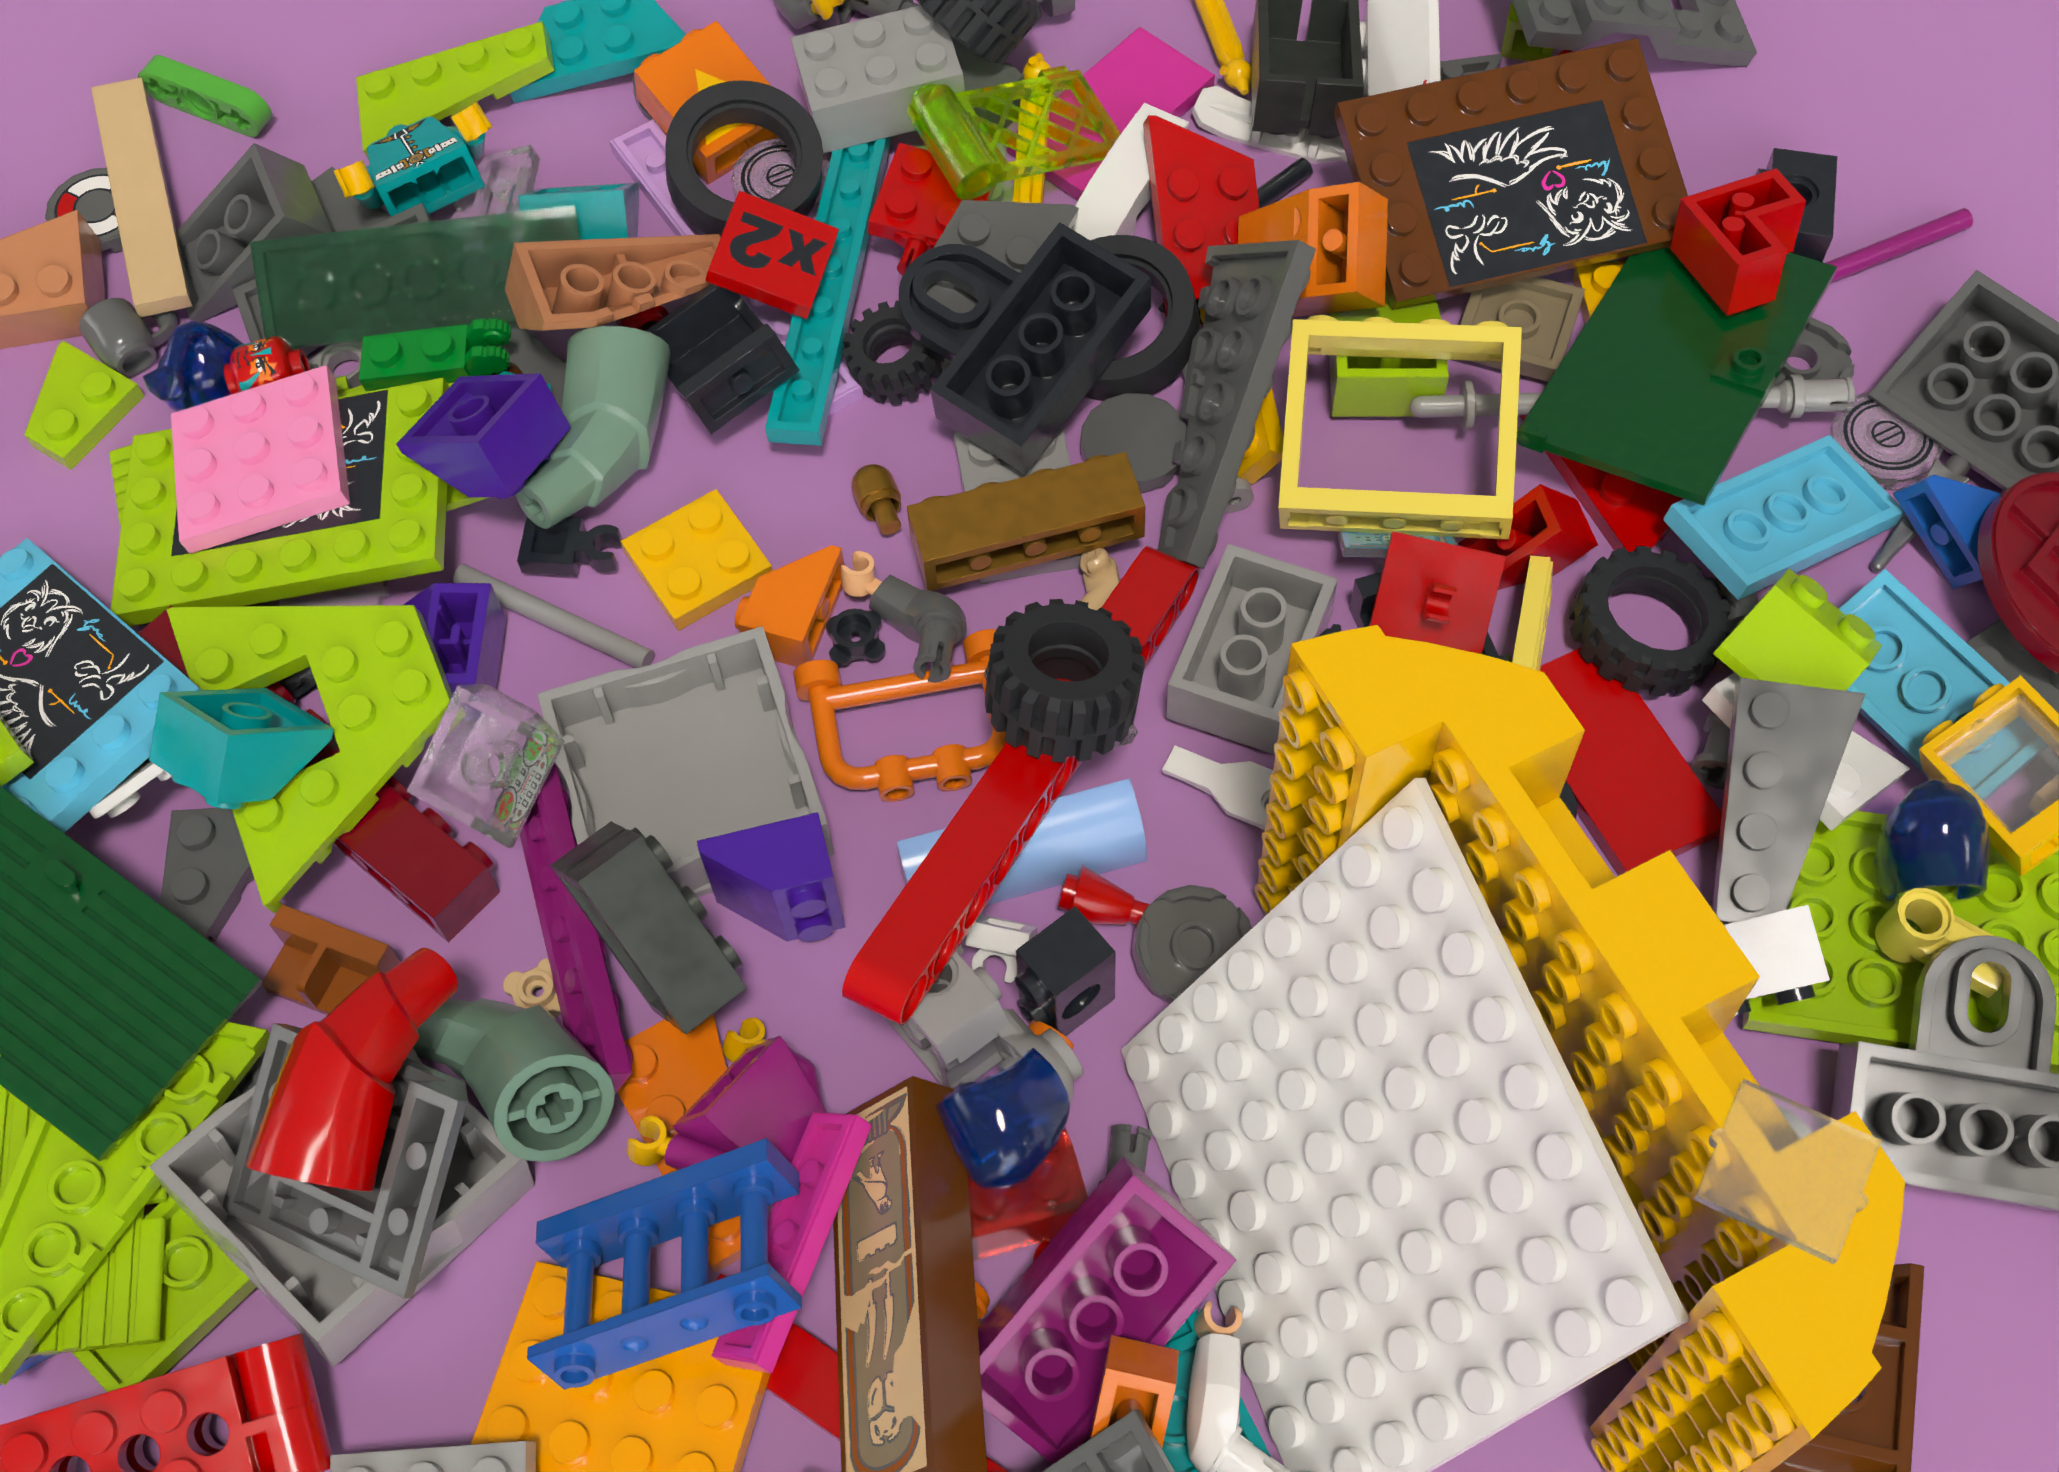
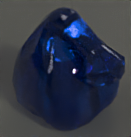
(192, 366)

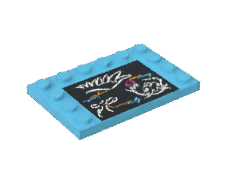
(73, 687)

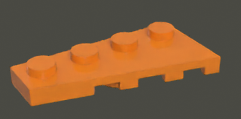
(665, 1081)

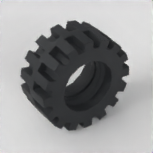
(895, 378)

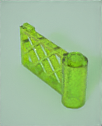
(967, 143)

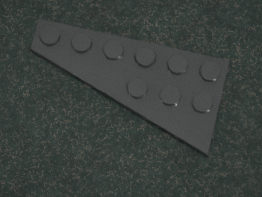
(1226, 382)

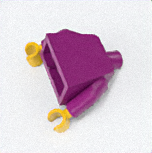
(759, 1097)

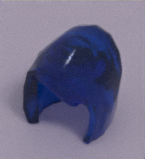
(1934, 840)
(1007, 1121)

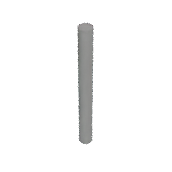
(559, 619)

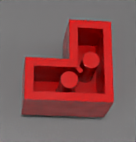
(1739, 238)

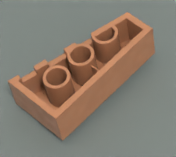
(48, 280)

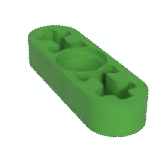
(205, 96)

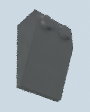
(255, 201)

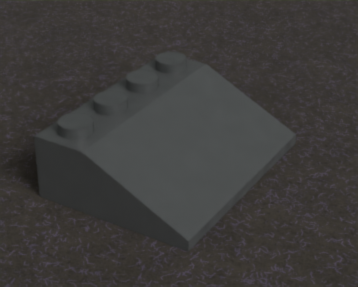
(1983, 383)

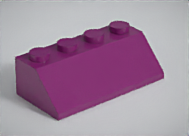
(1119, 1268)

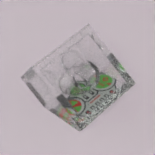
(487, 762)

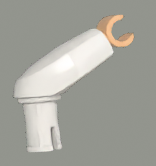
(1214, 1401)

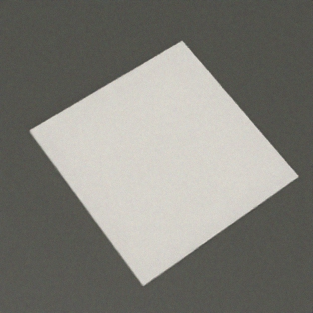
(1395, 1164)

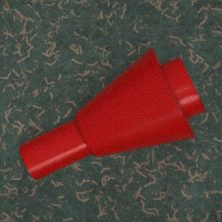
(1099, 899)

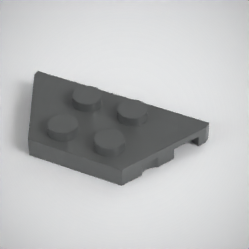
(1004, 231)

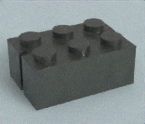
(1303, 81)
(651, 924)

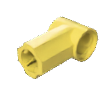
(1938, 928)

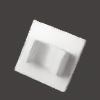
(998, 938)

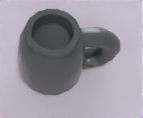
(122, 336)

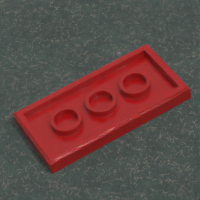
(1628, 772)

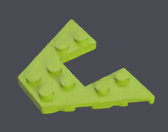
(378, 693)

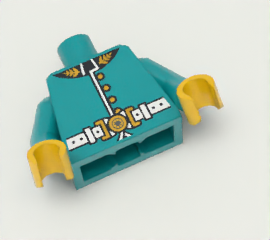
(420, 164)

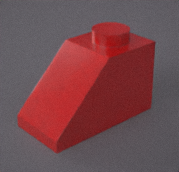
(1544, 526)

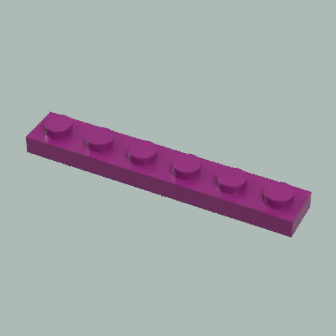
(571, 941)

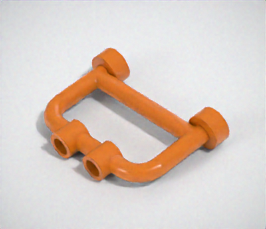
(894, 774)

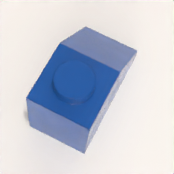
(1948, 522)

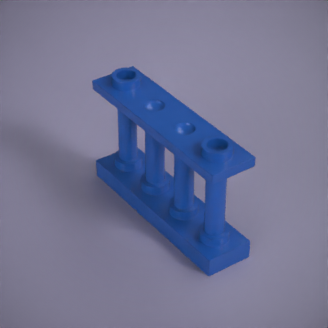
(645, 1216)

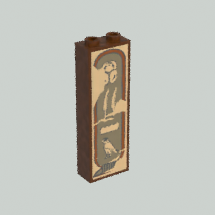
(907, 1295)

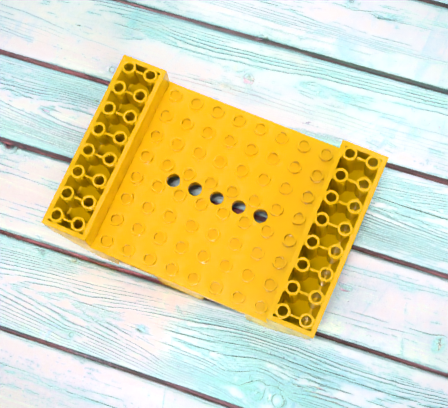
(1638, 1004)

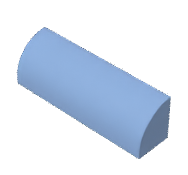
(1082, 828)

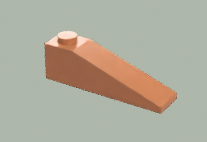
(603, 279)

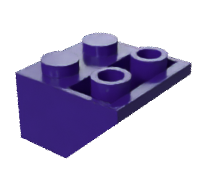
(465, 630)

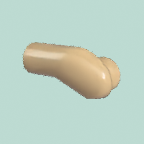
(1099, 576)

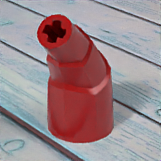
(338, 1077)

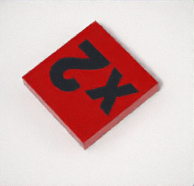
(772, 254)

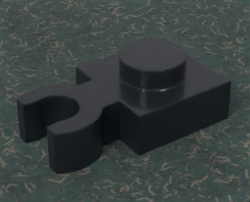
(565, 545)

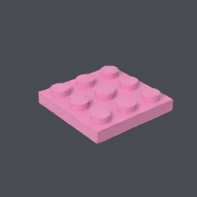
(258, 459)

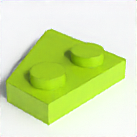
(78, 405)

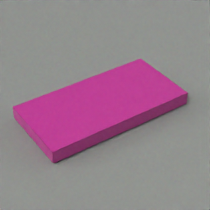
(1131, 74)

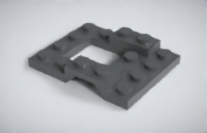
(1698, 33)

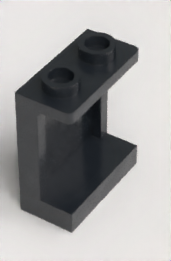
(722, 355)

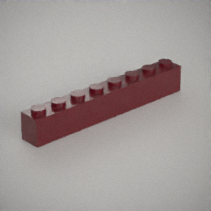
(394, 841)

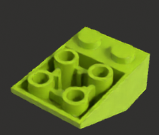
(1384, 384)

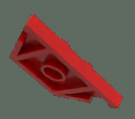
(1196, 194)
(1620, 508)

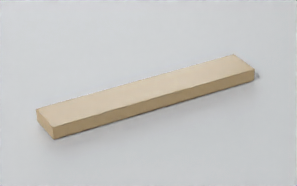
(140, 198)

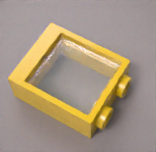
(2010, 763)

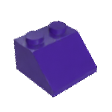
(487, 433)
(776, 877)

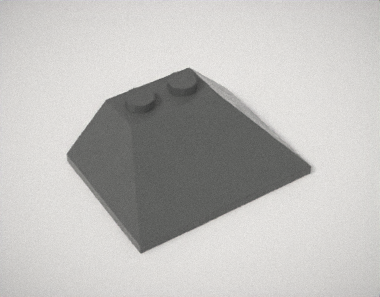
(364, 1232)

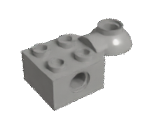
(966, 1032)

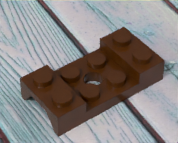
(1880, 1426)

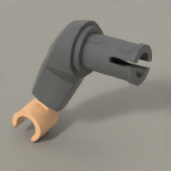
(918, 614)

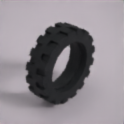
(1629, 659)

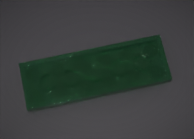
(396, 275)

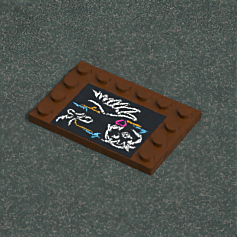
(1516, 171)

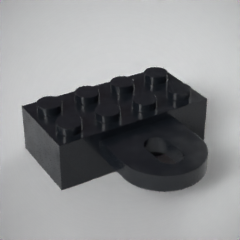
(1028, 342)

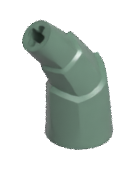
(613, 411)
(526, 1073)

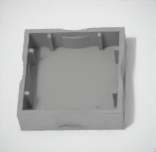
(684, 750)
(315, 1296)

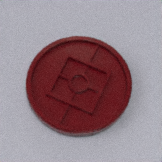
(2022, 563)

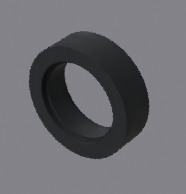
(731, 104)
(1171, 349)

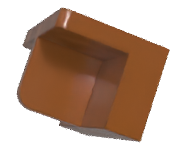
(322, 960)

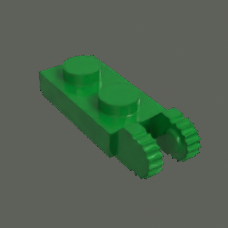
(434, 354)

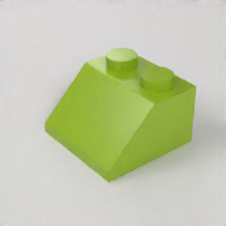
(1799, 638)

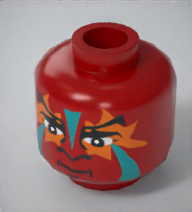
(263, 363)

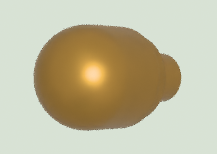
(877, 497)

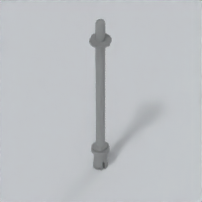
(1791, 397)

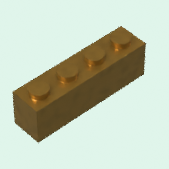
(1026, 520)

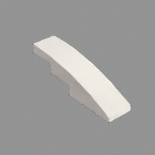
(1120, 183)

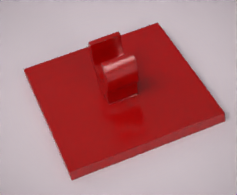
(1437, 592)

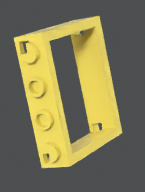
(1392, 510)

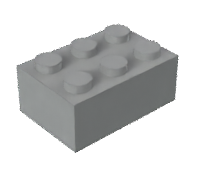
(868, 69)
(1242, 643)

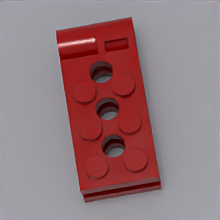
(259, 1392)

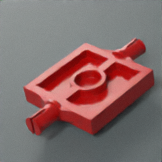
(914, 203)

